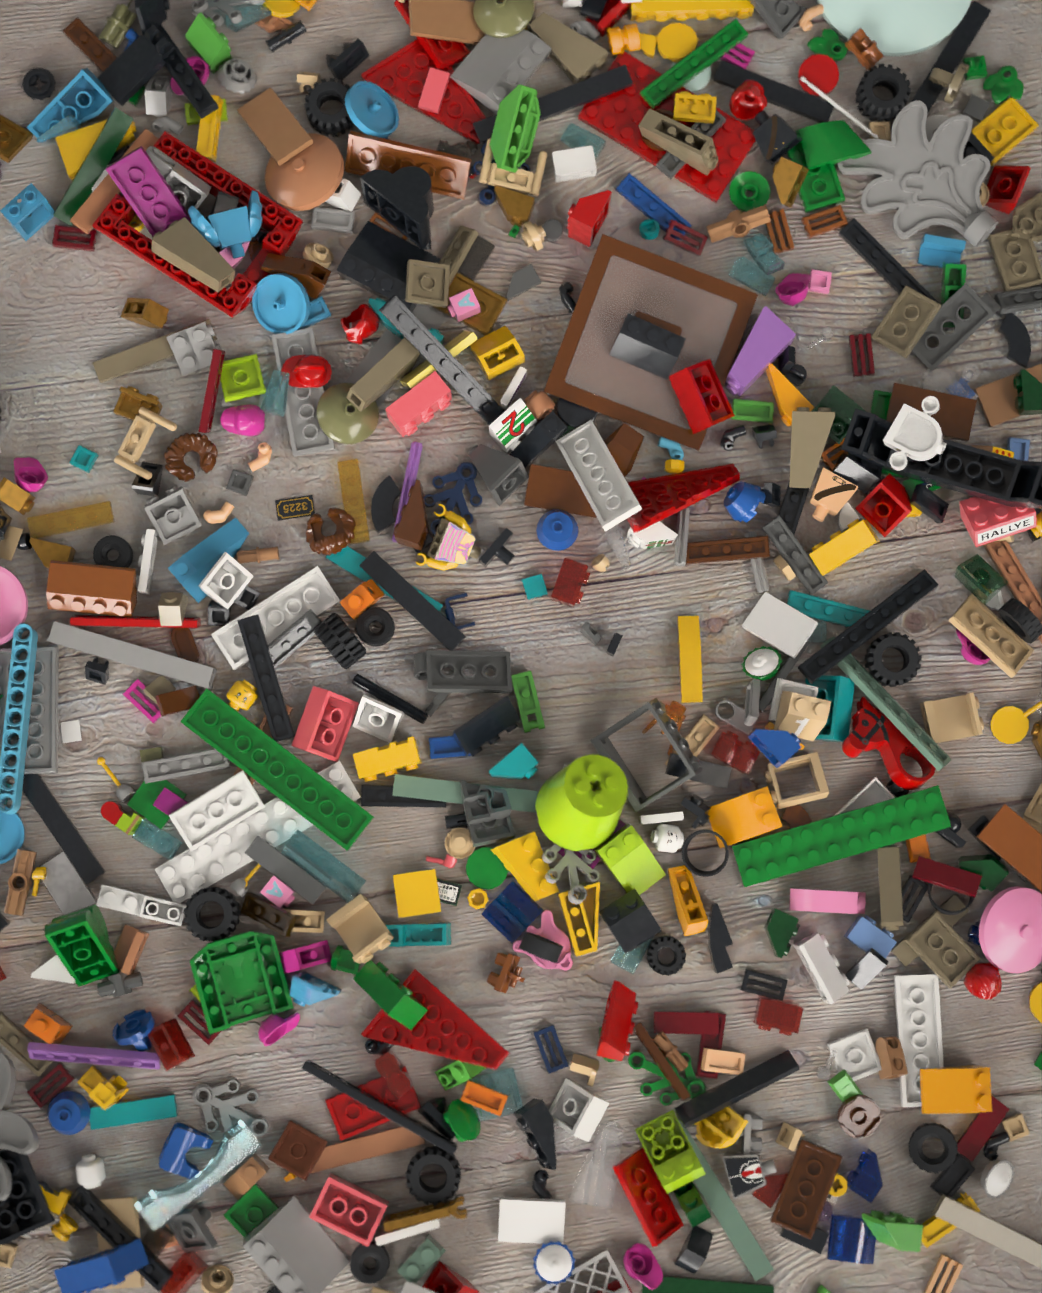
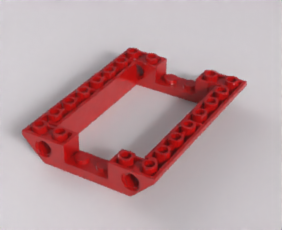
(278, 221)

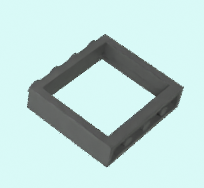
(635, 794)

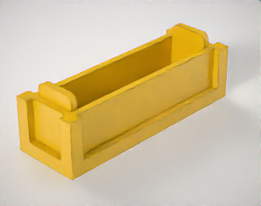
(209, 132)
(109, 1092)
(936, 1228)

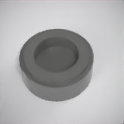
(553, 230)

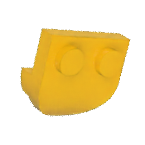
(720, 1128)

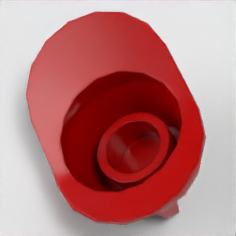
(307, 371)

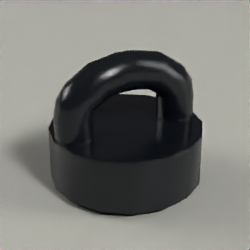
(797, 375)
(894, 789)

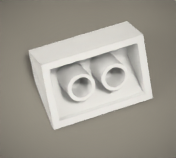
(822, 968)

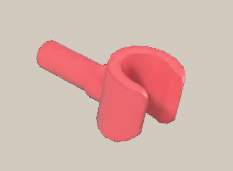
(449, 861)

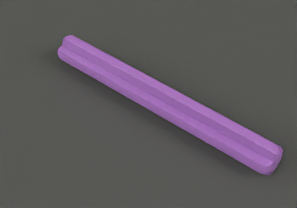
(409, 479)

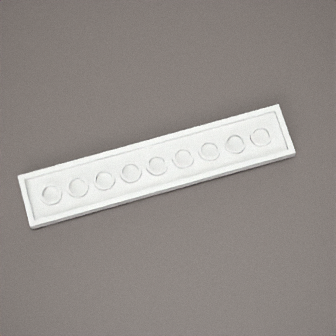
(226, 852)

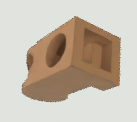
(891, 1057)

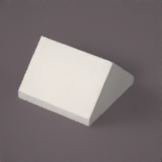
(377, 719)

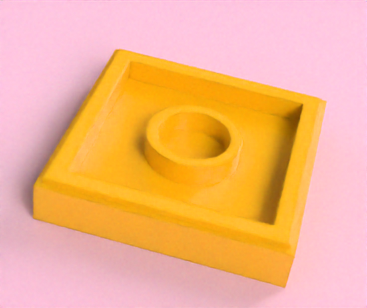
(417, 893)

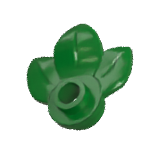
(825, 45)
(1003, 86)

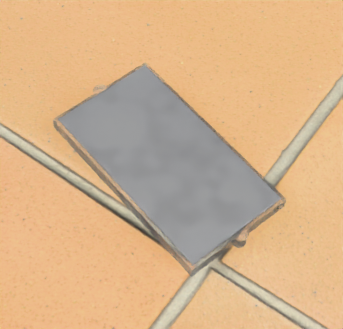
(66, 884)

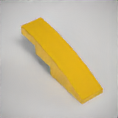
(690, 659)

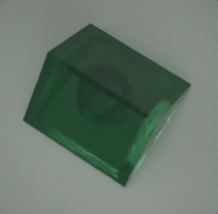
(980, 578)

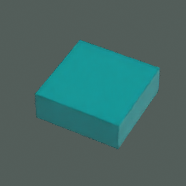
(83, 459)
(534, 587)

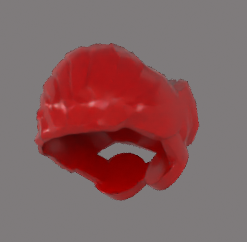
(747, 100)
(364, 324)
(983, 981)

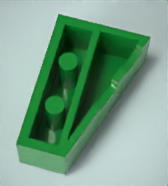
(389, 994)

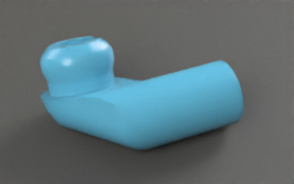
(674, 448)

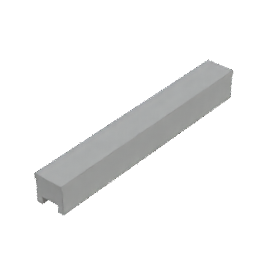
(132, 655)

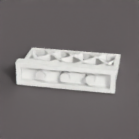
(584, 1266)

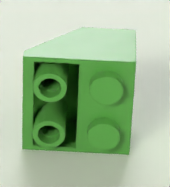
(208, 43)
(895, 1230)

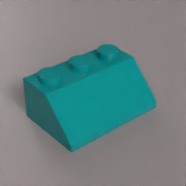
(840, 693)
(516, 765)

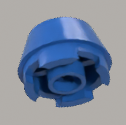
(743, 500)
(557, 530)
(68, 1113)

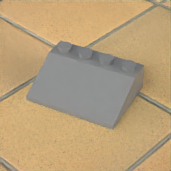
(500, 66)
(295, 1250)

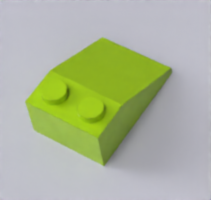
(630, 860)

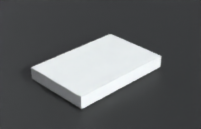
(779, 625)
(531, 1220)

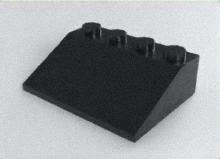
(379, 262)
(26, 1204)

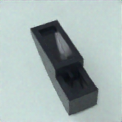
(718, 940)

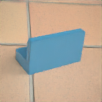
(939, 250)

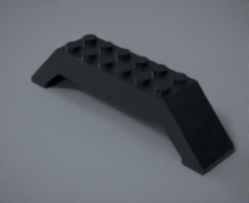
(957, 468)

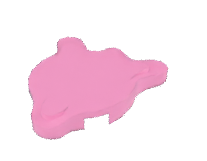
(551, 932)

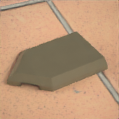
(1028, 219)

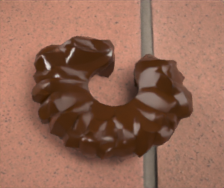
(183, 444)
(335, 543)

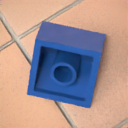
(776, 745)

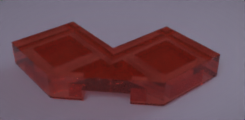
(769, 1193)

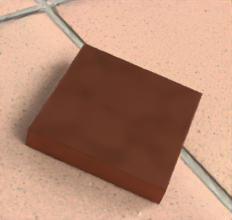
(297, 1150)

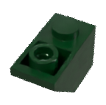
(1028, 393)
(987, 866)
(779, 930)
(692, 1204)

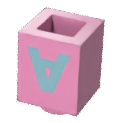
(463, 305)
(278, 892)

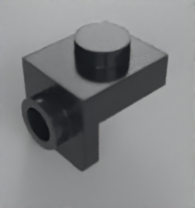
(696, 806)

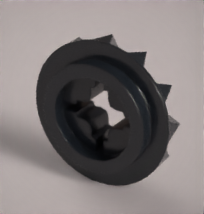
(31, 80)

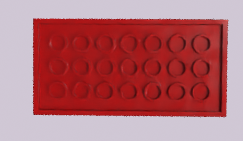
(622, 111)

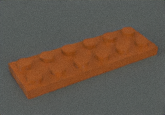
(447, 171)

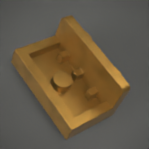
(131, 401)

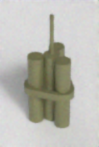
(118, 25)

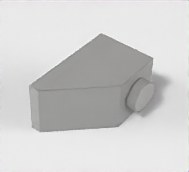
(158, 95)

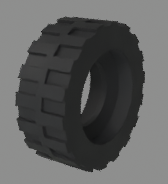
(1021, 620)
(921, 1160)

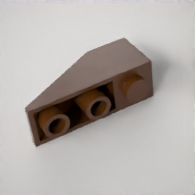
(307, 272)
(413, 524)

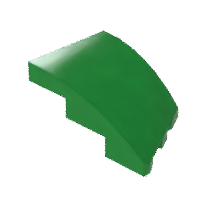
(831, 143)

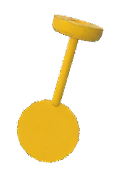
(1011, 723)

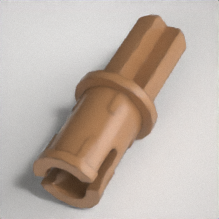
(258, 555)
(670, 1051)

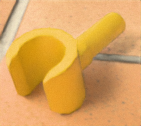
(38, 873)

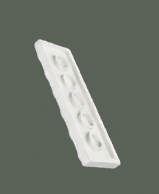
(598, 475)
(278, 613)
(918, 1030)

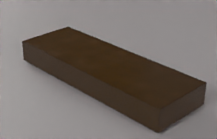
(268, 914)

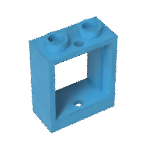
(32, 203)

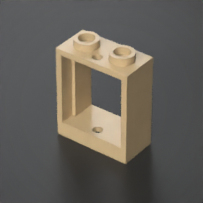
(818, 777)

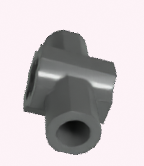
(120, 984)

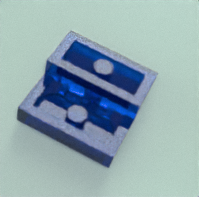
(512, 912)
(850, 1240)

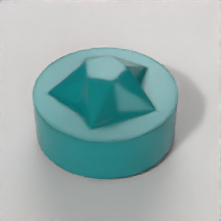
(649, 229)

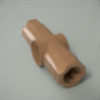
(738, 223)
(17, 896)

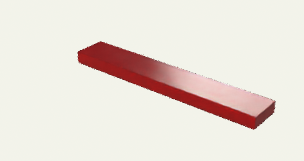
(135, 621)

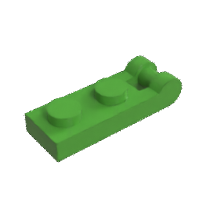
(527, 700)

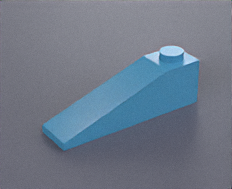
(82, 97)
(198, 561)
(310, 989)

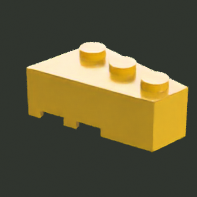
(843, 546)
(387, 759)
(526, 864)
(582, 919)

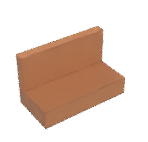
(130, 948)

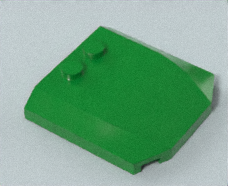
(240, 980)

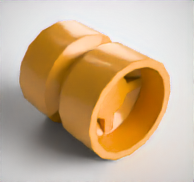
(623, 39)

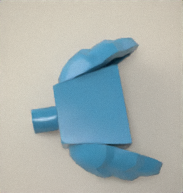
(230, 227)

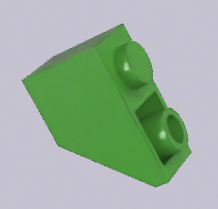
(457, 1073)

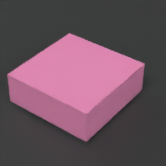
(819, 281)

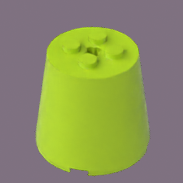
(573, 812)

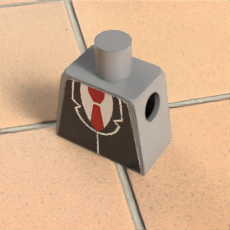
(747, 1173)

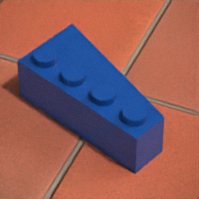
(101, 1268)

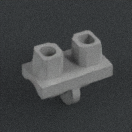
(749, 1143)

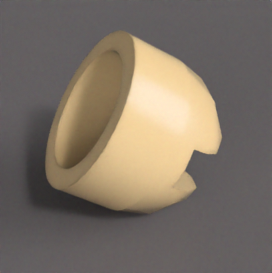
(600, 562)

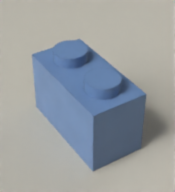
(866, 936)

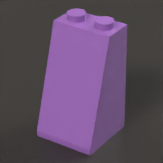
(763, 346)

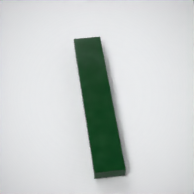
(93, 165)
(678, 1284)

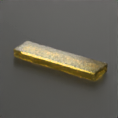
(353, 498)
(70, 520)

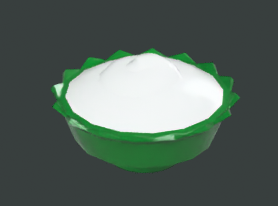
(762, 663)

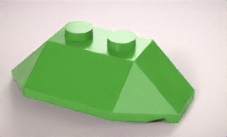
(515, 128)

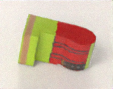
(121, 819)

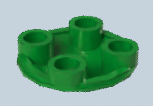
(462, 1120)

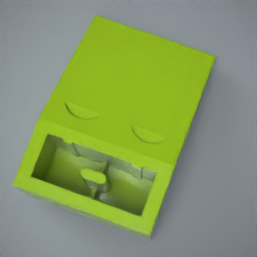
(670, 1151)

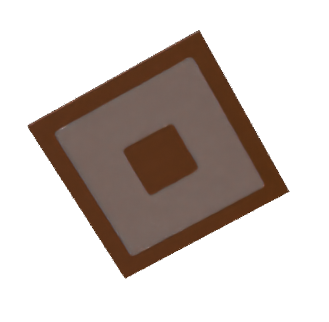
(662, 293)

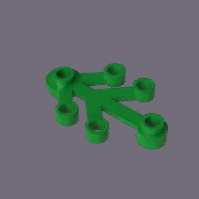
(663, 1083)

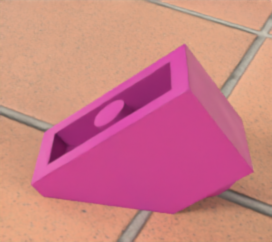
(305, 956)

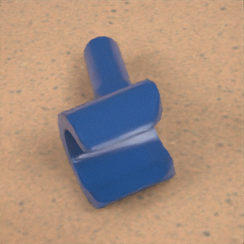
(131, 35)

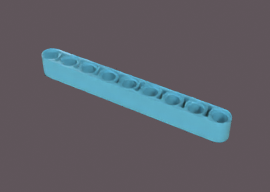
(12, 708)

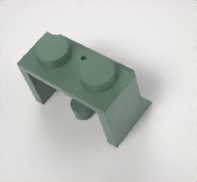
(421, 1260)

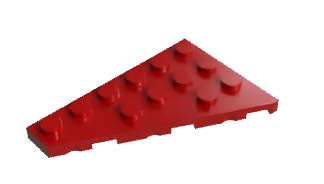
(404, 78)
(674, 492)
(441, 1031)

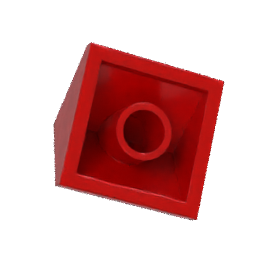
(1006, 187)

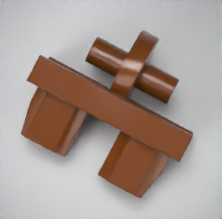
(864, 49)
(509, 974)

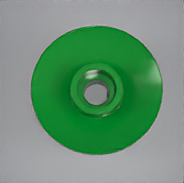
(753, 183)

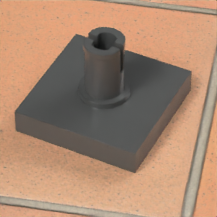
(191, 1229)

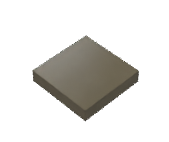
(427, 283)

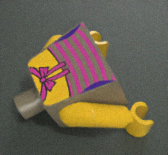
(451, 543)

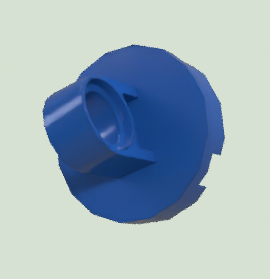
(135, 1030)

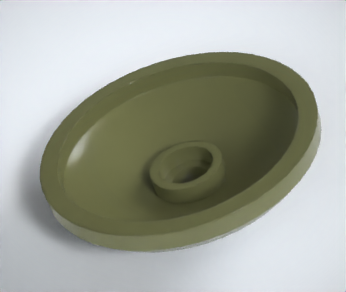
(503, 18)
(341, 424)

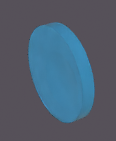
(372, 109)
(281, 303)
(11, 835)

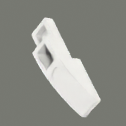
(141, 905)

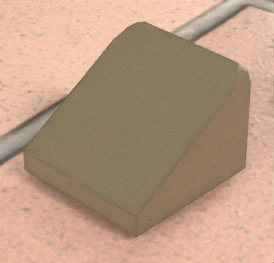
(157, 687)

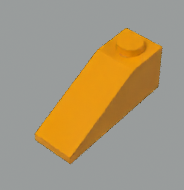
(785, 395)
(687, 901)

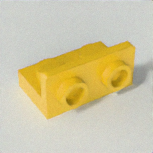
(694, 107)

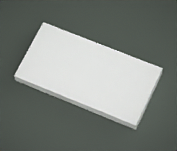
(216, 810)

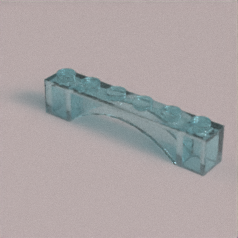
(163, 1204)

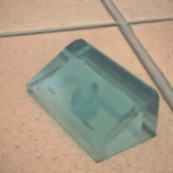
(632, 959)

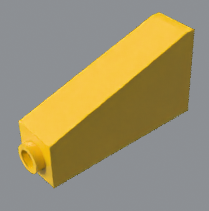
(77, 144)

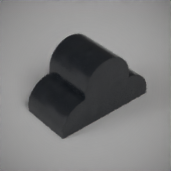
(402, 200)

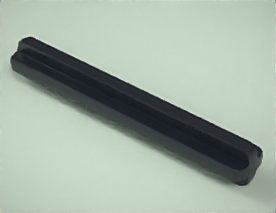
(390, 698)

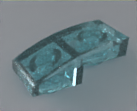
(762, 252)
(157, 839)

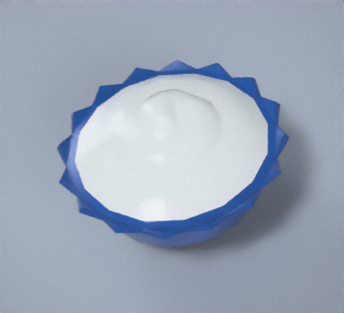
(554, 1262)

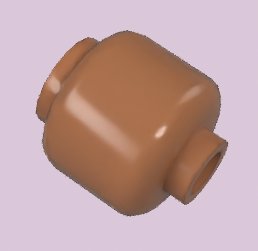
(539, 404)

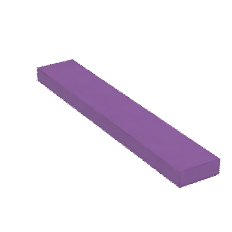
(94, 1055)

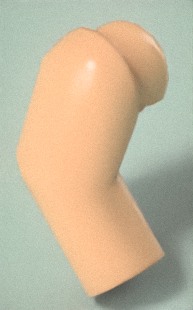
(808, 15)
(263, 457)
(218, 516)

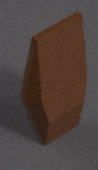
(624, 447)

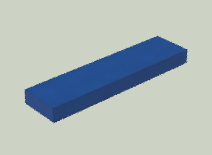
(650, 204)

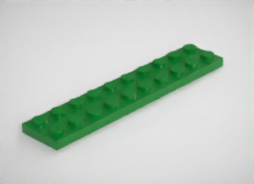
(277, 769)
(841, 836)

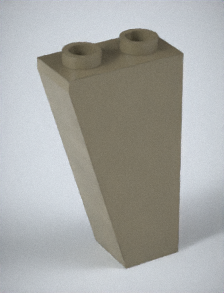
(570, 50)
(680, 141)
(193, 254)
(383, 375)
(807, 444)
(890, 888)

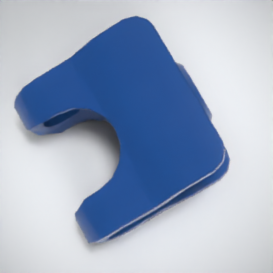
(177, 1145)

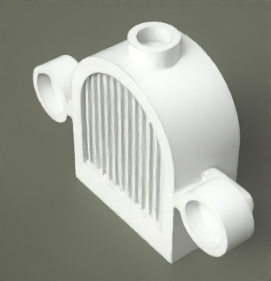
(915, 434)

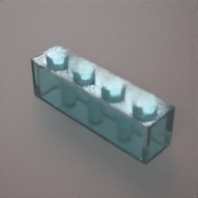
(323, 866)

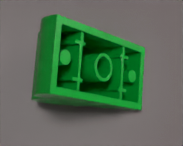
(83, 944)

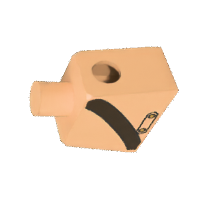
(830, 494)

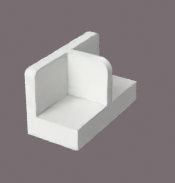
(574, 163)

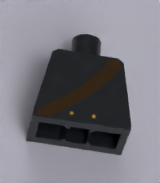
(774, 136)

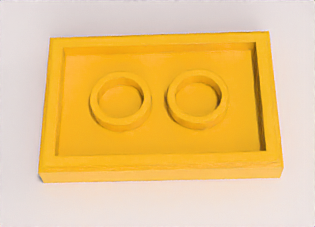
(1004, 128)

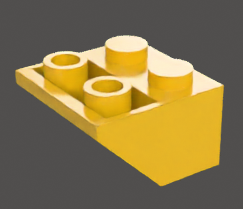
(497, 352)

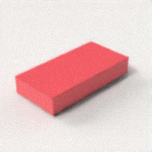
(434, 90)

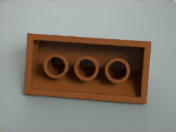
(91, 589)

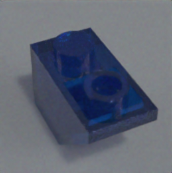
(866, 1178)

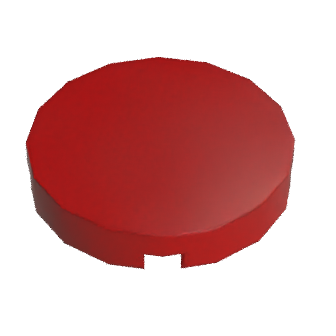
(819, 71)

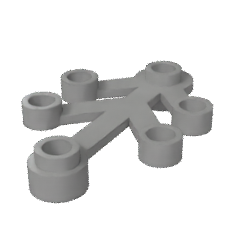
(206, 7)
(572, 862)
(227, 1107)

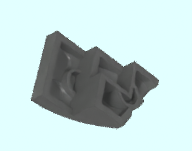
(487, 813)

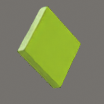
(242, 378)

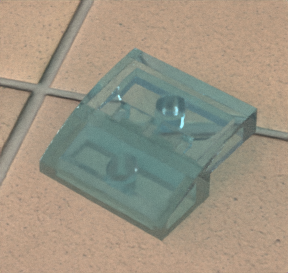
(503, 1082)

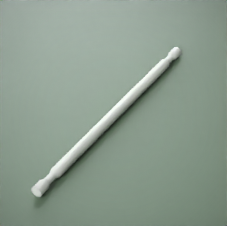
(839, 107)

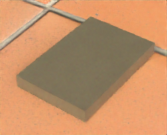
(1015, 261)
(906, 321)
(942, 949)

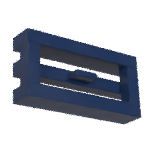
(544, 1031)

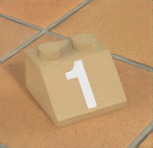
(802, 715)

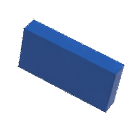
(444, 748)

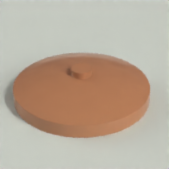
(307, 177)

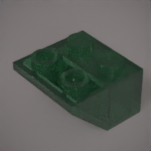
(844, 410)

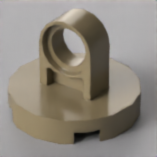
(950, 81)

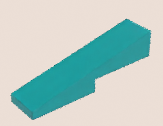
(420, 934)

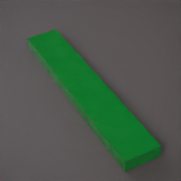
(694, 63)

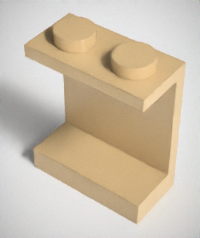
(952, 718)
(361, 929)

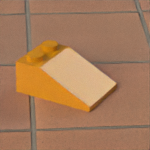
(744, 817)
(956, 1089)

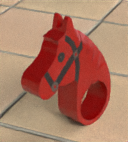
(876, 731)

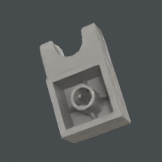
(180, 179)

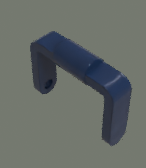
(450, 614)

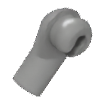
(586, 28)
(166, 123)

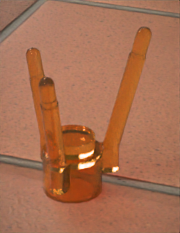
(675, 712)

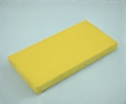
(455, 346)

